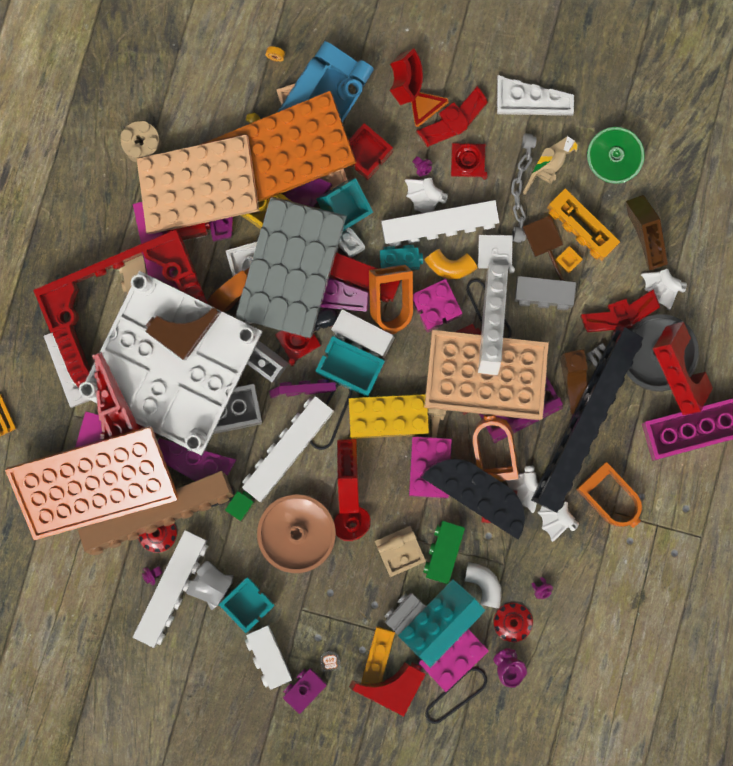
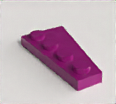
(193, 464)

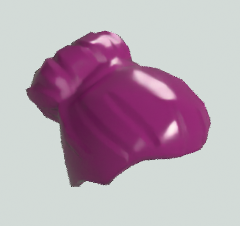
(509, 668)

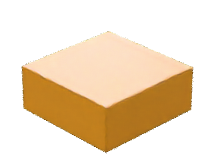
(568, 259)

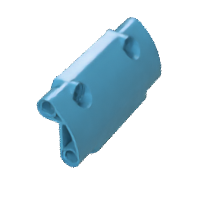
(327, 73)

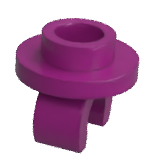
(423, 167)
(149, 576)
(543, 591)

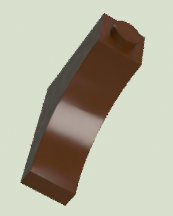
(648, 230)
(183, 337)
(574, 373)

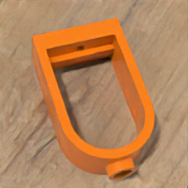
(389, 275)
(502, 473)
(595, 479)

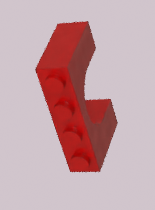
(688, 391)

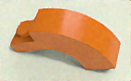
(229, 292)

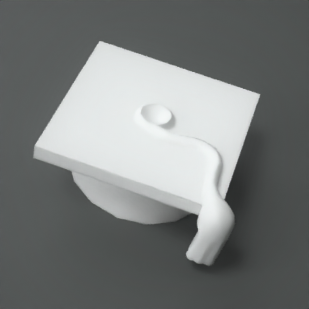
(495, 250)

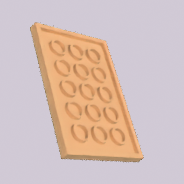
(197, 184)
(458, 386)

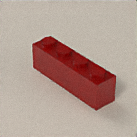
(357, 274)

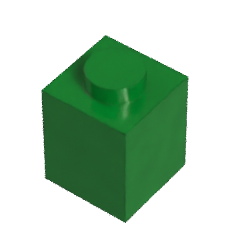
(240, 505)

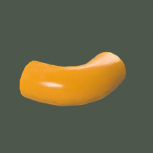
(450, 268)

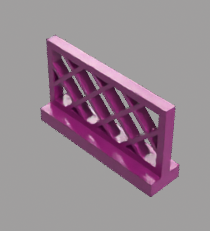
(517, 424)

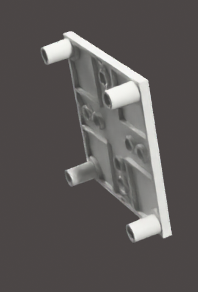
(162, 390)

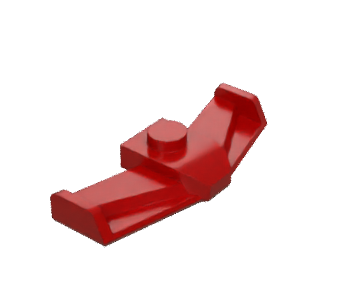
(454, 119)
(621, 314)

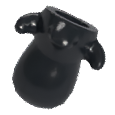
(325, 319)

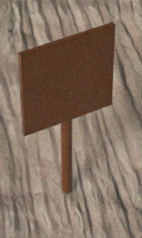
(543, 238)

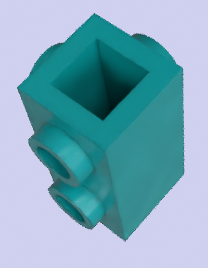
(395, 257)

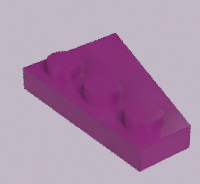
(305, 387)

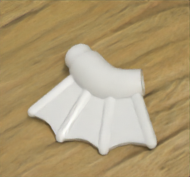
(425, 194)
(664, 286)
(526, 487)
(557, 523)

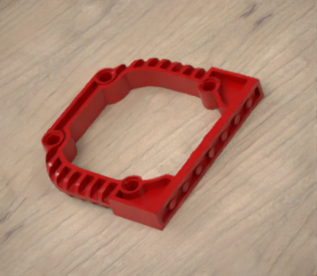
(59, 296)

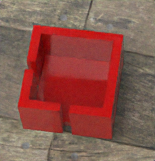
(369, 151)

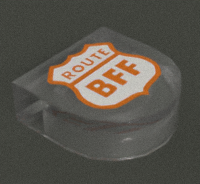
(330, 661)

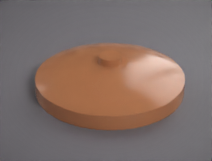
(296, 533)

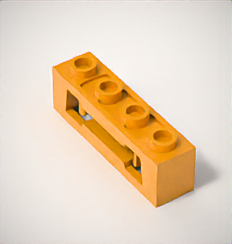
(581, 234)

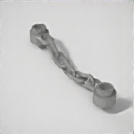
(528, 142)

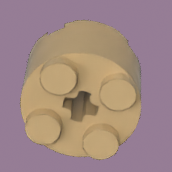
(136, 132)

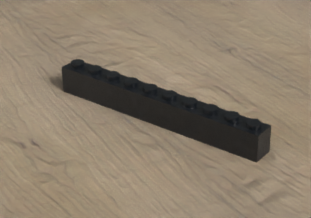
(587, 419)

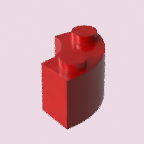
(407, 76)

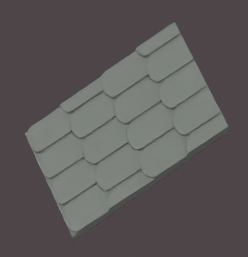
(291, 267)

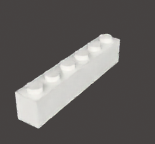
(440, 222)
(493, 319)
(288, 449)
(170, 588)

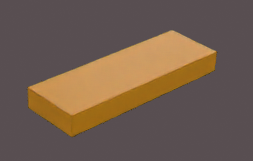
(378, 656)

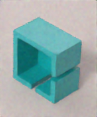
(346, 200)
(246, 604)

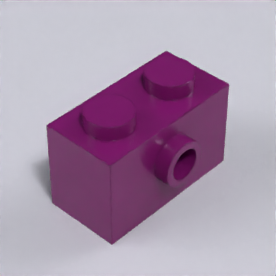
(304, 691)

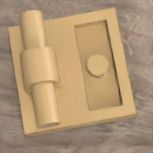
(400, 551)

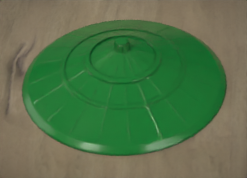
(615, 155)

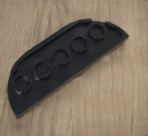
(479, 493)

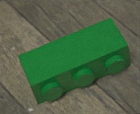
(444, 552)

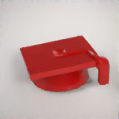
(468, 160)
(296, 345)

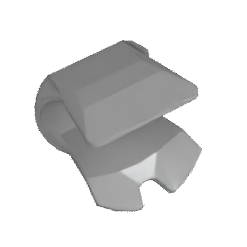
(209, 584)

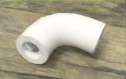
(488, 583)

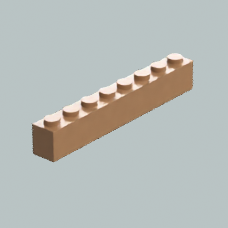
(192, 498)

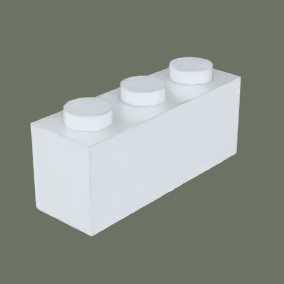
(362, 334)
(268, 657)

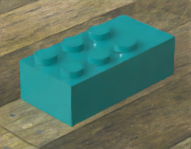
(441, 623)

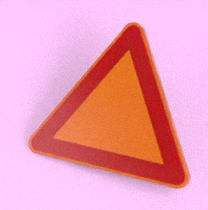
(426, 106)

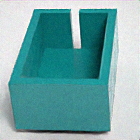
(350, 366)

